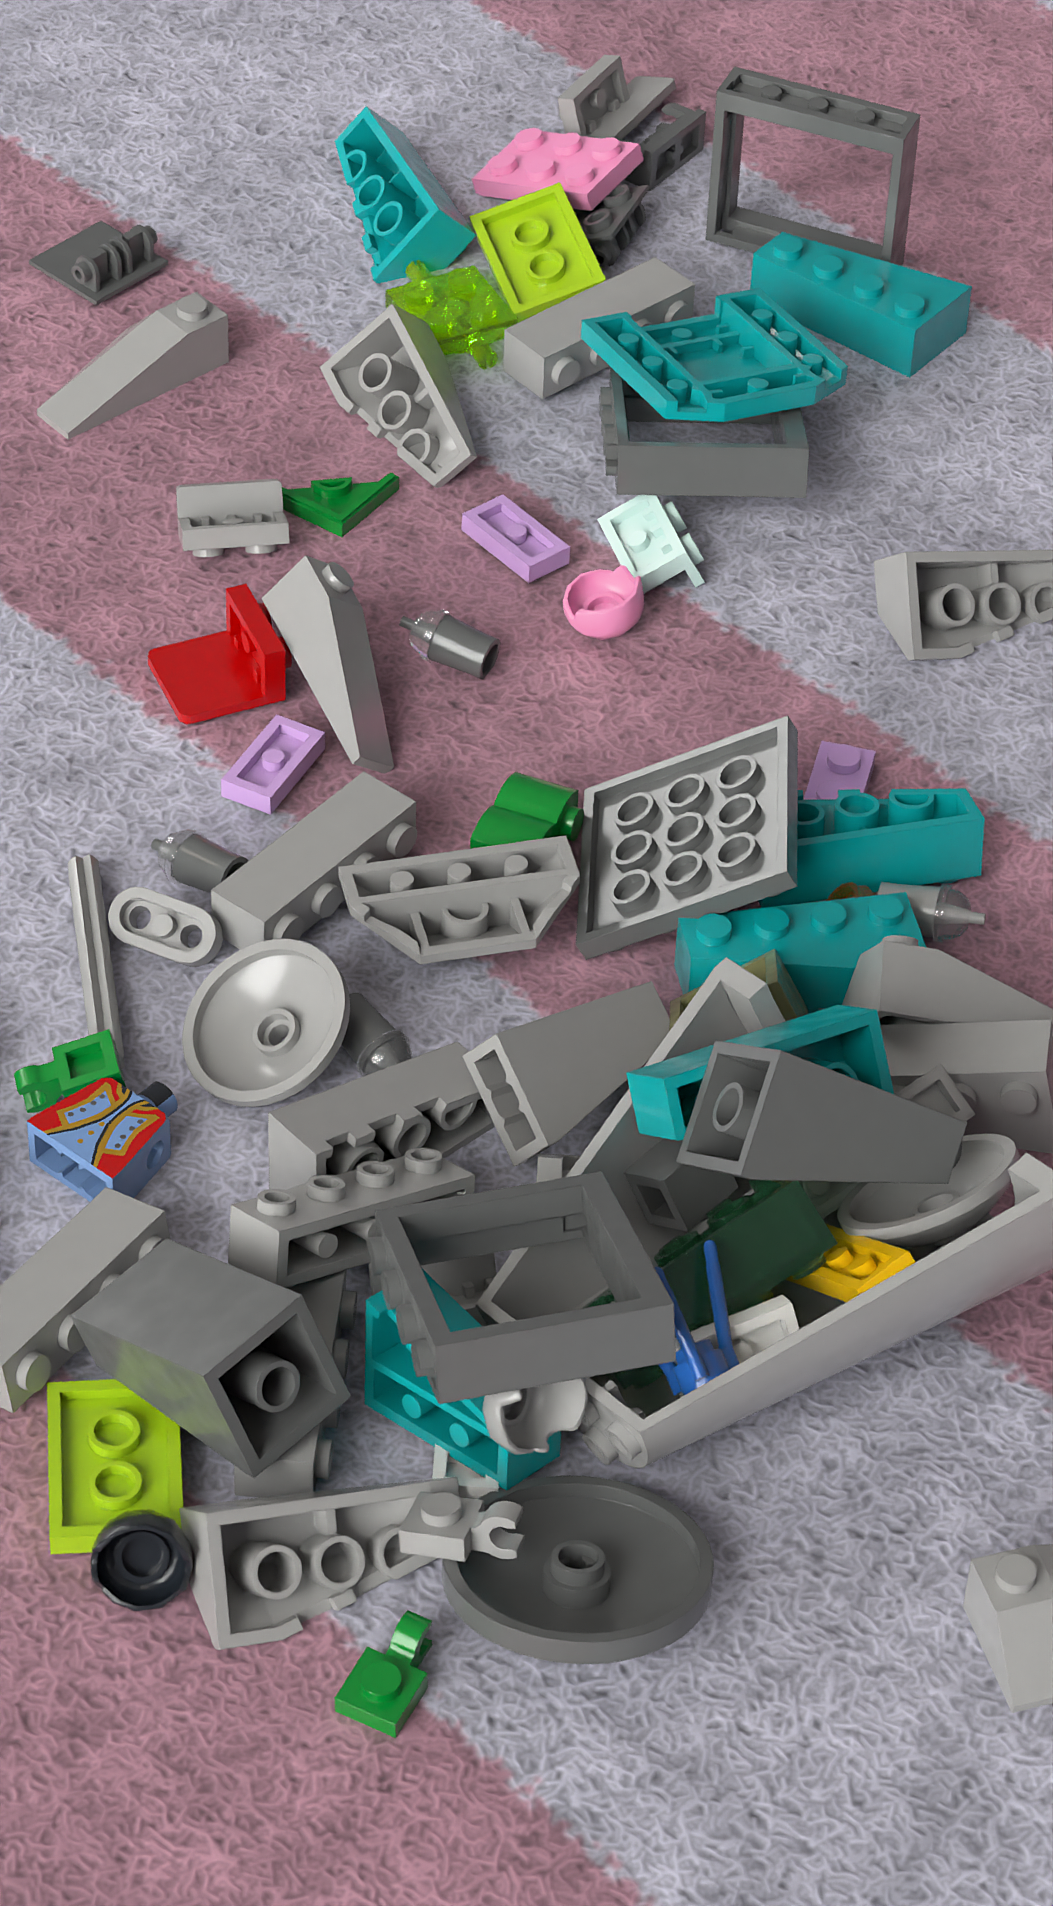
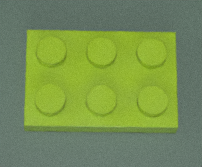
(536, 251)
(105, 1459)

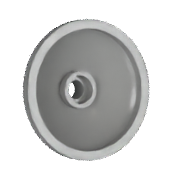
(248, 1009)
(933, 1213)

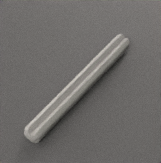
(94, 949)

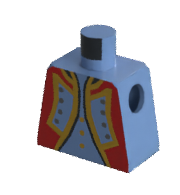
(104, 1137)

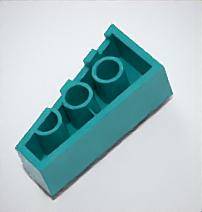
(813, 939)

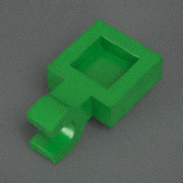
(73, 1068)
(389, 1685)

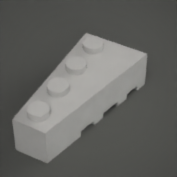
(997, 1067)

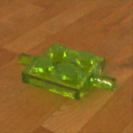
(458, 308)

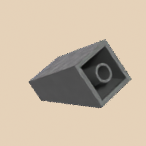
(797, 1121)
(215, 1352)

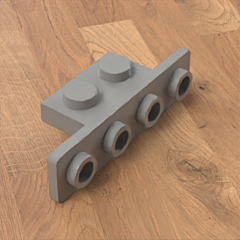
(605, 105)

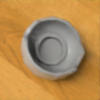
(529, 1416)

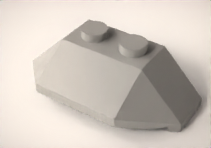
(464, 899)

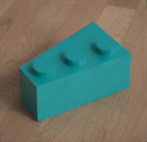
(411, 1403)

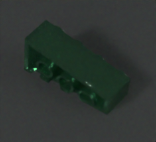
(758, 1246)

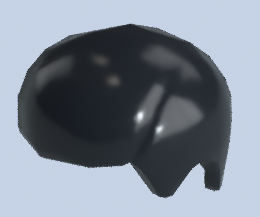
(141, 1560)

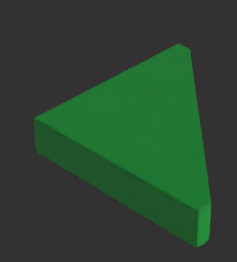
(337, 502)

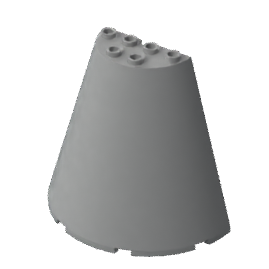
(832, 1334)

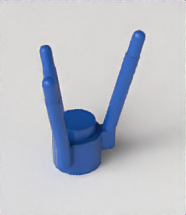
(699, 1361)

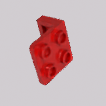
(227, 668)

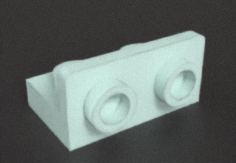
(649, 541)

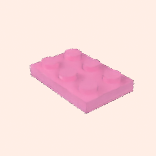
(538, 159)

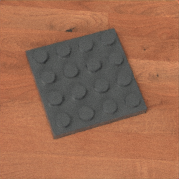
(688, 838)

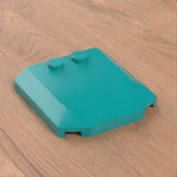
(722, 364)

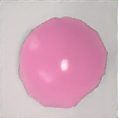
(604, 602)

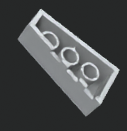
(378, 1118)

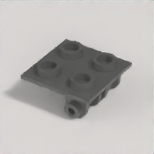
(613, 222)
(102, 260)

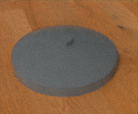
(598, 1576)

